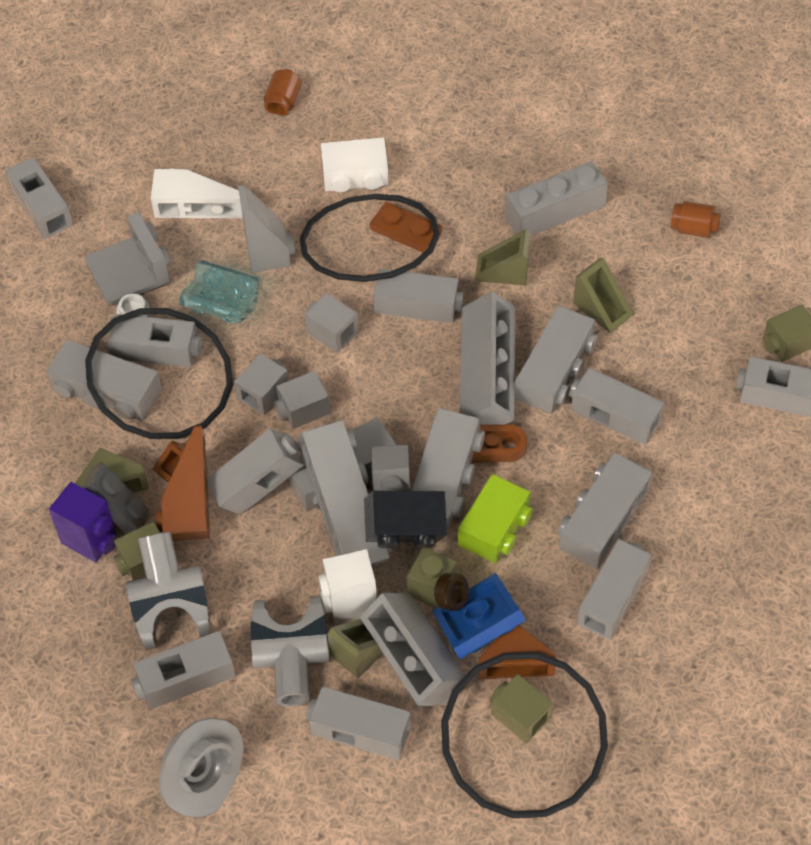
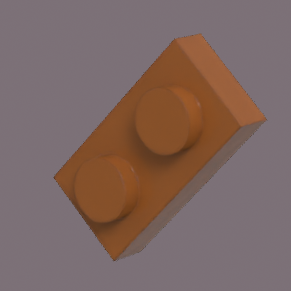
(403, 227)

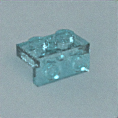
(221, 292)

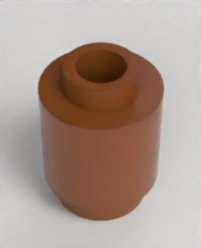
(282, 92)
(695, 219)

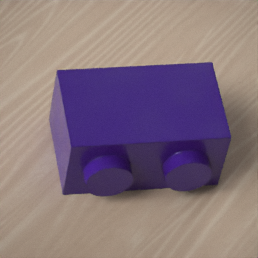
(83, 522)

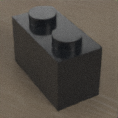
(405, 517)

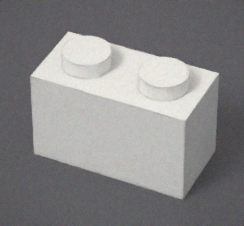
(354, 164)
(347, 586)

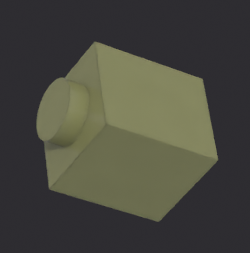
(788, 333)
(129, 555)
(425, 573)
(521, 707)

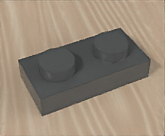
(125, 508)

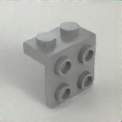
(131, 264)

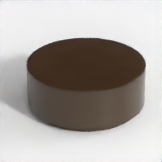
(451, 591)

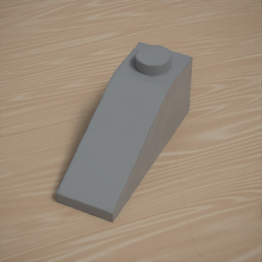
(264, 234)

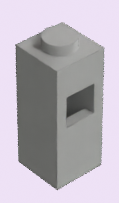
(39, 198)
(418, 296)
(155, 341)
(776, 386)
(616, 405)
(255, 471)
(614, 589)
(183, 670)
(359, 722)

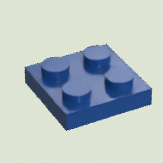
(484, 617)

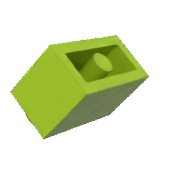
(494, 519)

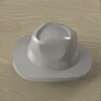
(201, 767)

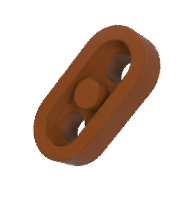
(495, 437)

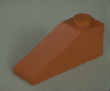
(186, 495)

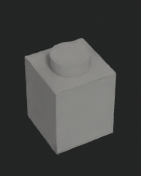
(331, 322)
(258, 383)
(302, 400)
(391, 468)

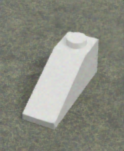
(191, 195)

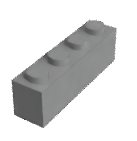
(488, 360)
(340, 488)

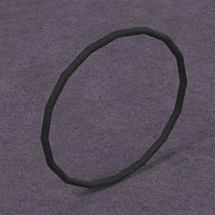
(373, 277)
(165, 435)
(474, 795)

